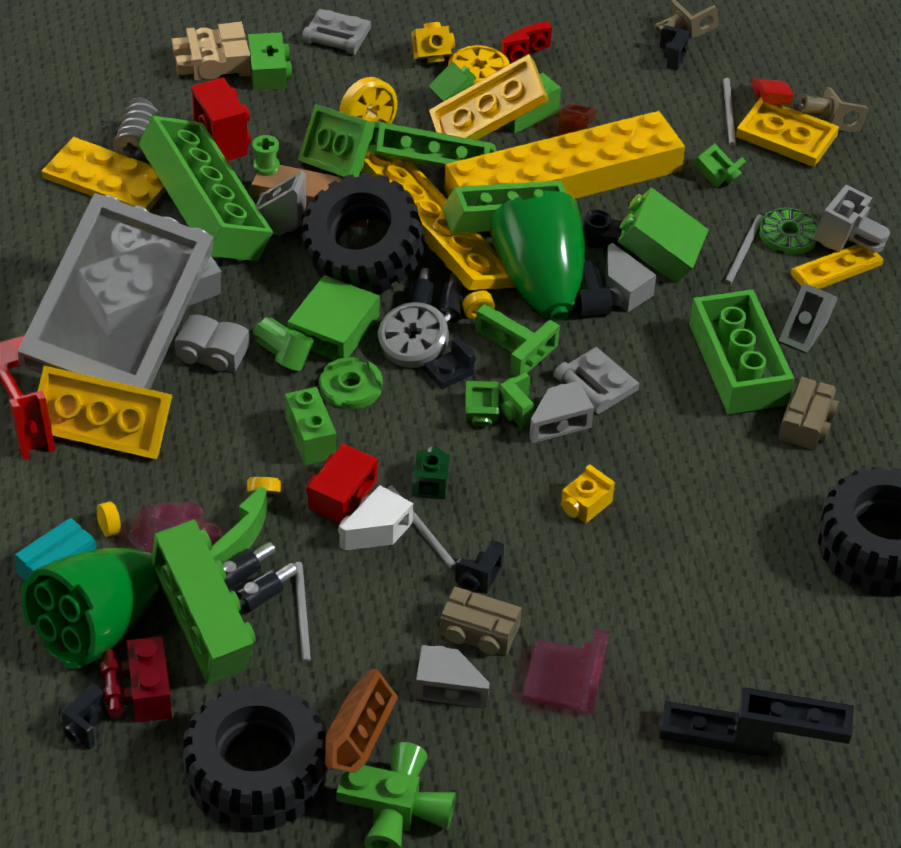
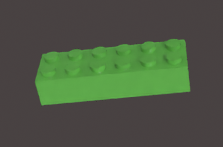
(205, 187)

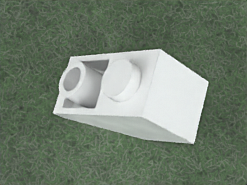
(376, 521)

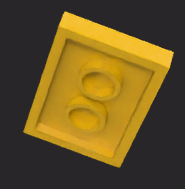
(787, 132)

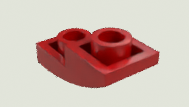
(527, 39)
(772, 91)

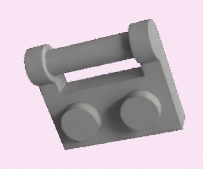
(336, 31)
(603, 374)

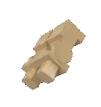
(212, 52)

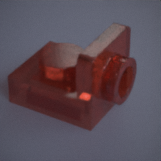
(575, 118)

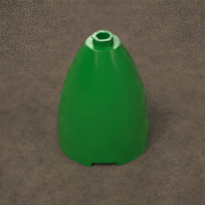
(542, 250)
(89, 601)

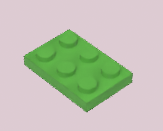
(336, 141)

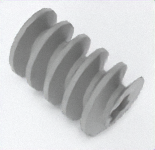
(133, 126)

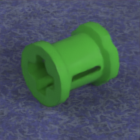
(266, 149)

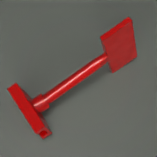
(28, 411)

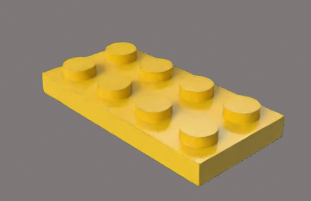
(491, 102)
(105, 172)
(105, 412)

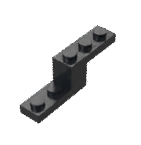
(757, 720)

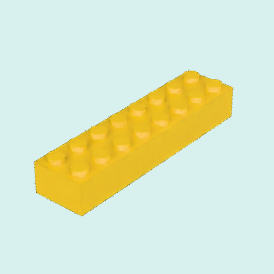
(583, 160)

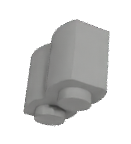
(212, 343)

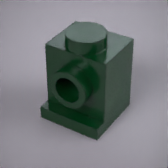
(432, 467)

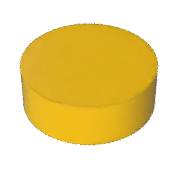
(474, 301)
(272, 485)
(108, 519)

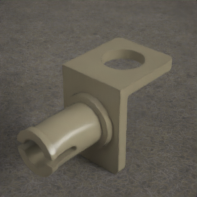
(682, 19)
(833, 109)

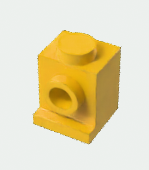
(587, 494)

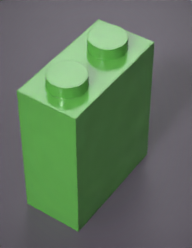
(662, 235)
(336, 317)

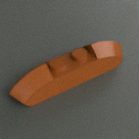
(359, 723)

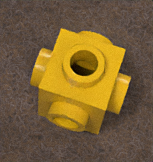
(425, 49)

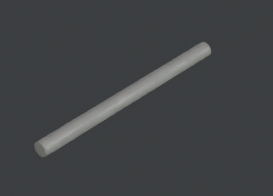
(729, 111)
(743, 250)
(429, 537)
(302, 613)

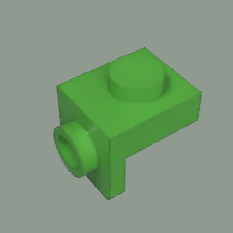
(718, 166)
(514, 400)
(481, 403)

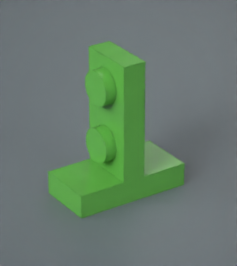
(526, 346)

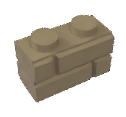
(808, 414)
(480, 621)

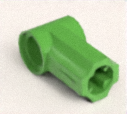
(288, 345)

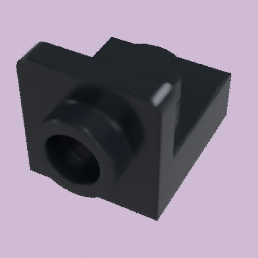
(675, 44)
(452, 366)
(484, 571)
(83, 715)

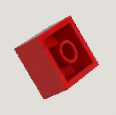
(223, 116)

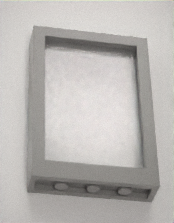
(117, 294)

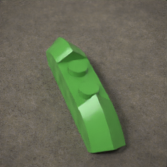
(424, 146)

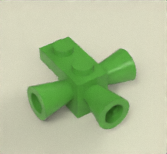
(395, 796)

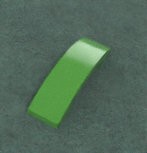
(242, 535)

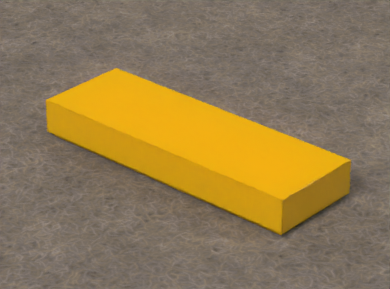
(836, 266)

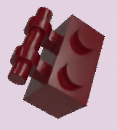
(148, 680)

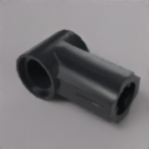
(601, 229)
(593, 296)

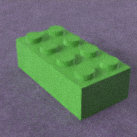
(741, 352)
(202, 601)

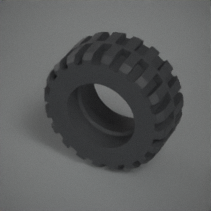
(359, 200)
(848, 545)
(255, 795)

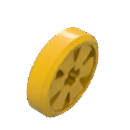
(480, 60)
(370, 92)

